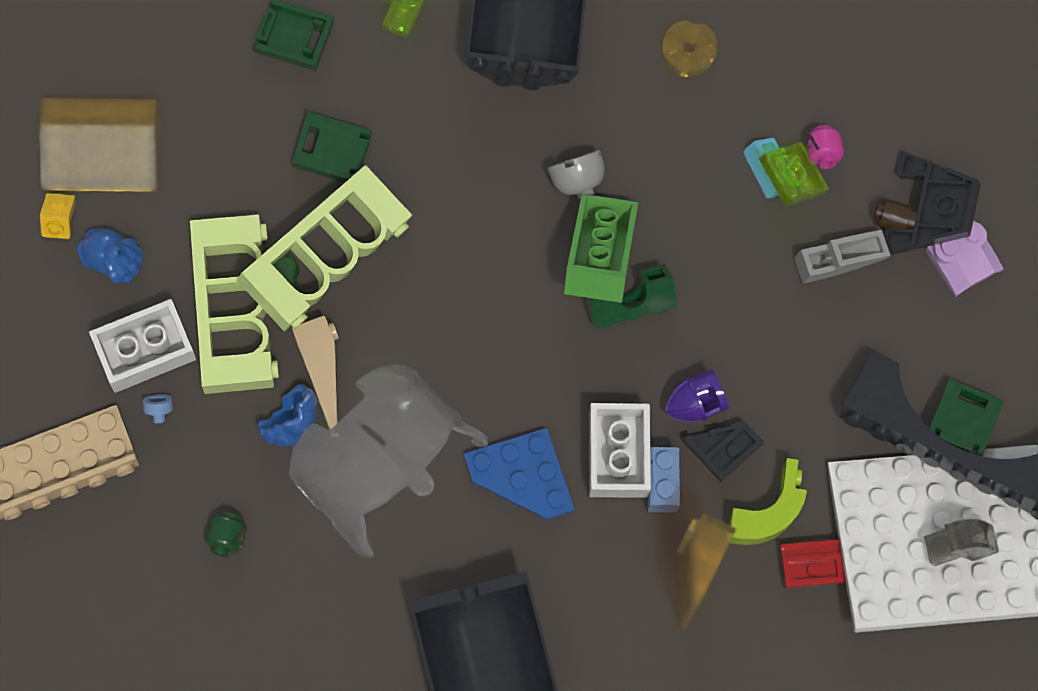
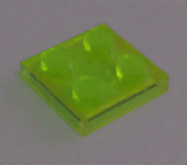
(793, 174)

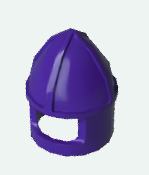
(697, 398)

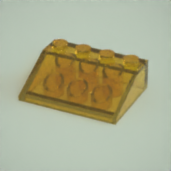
(99, 144)
(700, 557)

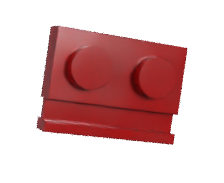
(812, 564)

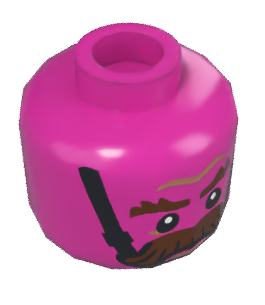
(824, 146)

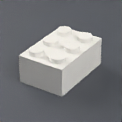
(142, 345)
(619, 450)

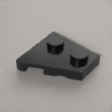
(724, 448)

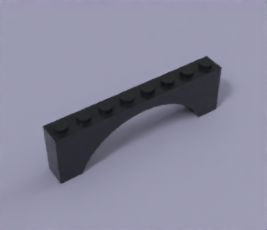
(882, 409)

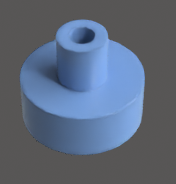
(158, 406)

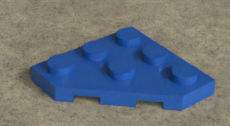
(523, 473)

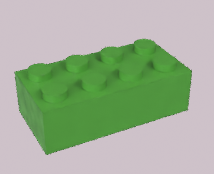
(601, 248)

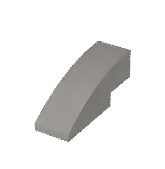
(841, 256)

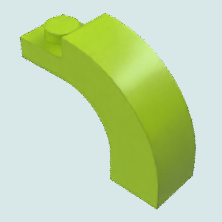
(766, 524)

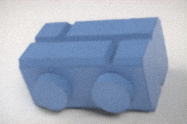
(664, 480)

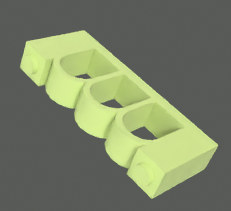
(276, 294)
(230, 372)

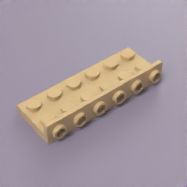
(64, 461)

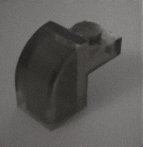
(962, 538)

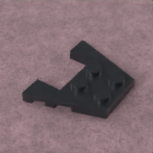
(944, 208)

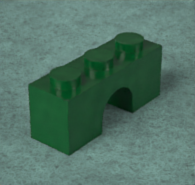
(653, 295)

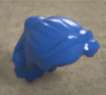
(110, 254)
(292, 419)

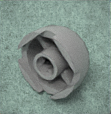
(578, 174)

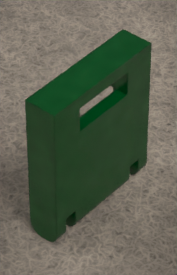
(289, 34)
(336, 149)
(965, 423)

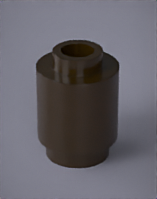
(895, 215)

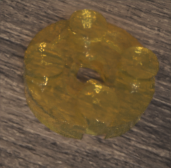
(685, 62)

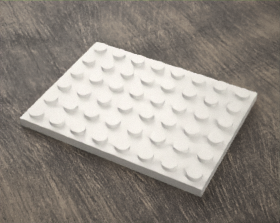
(881, 524)

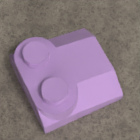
(965, 260)

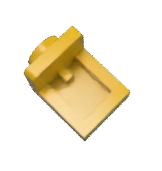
(57, 215)

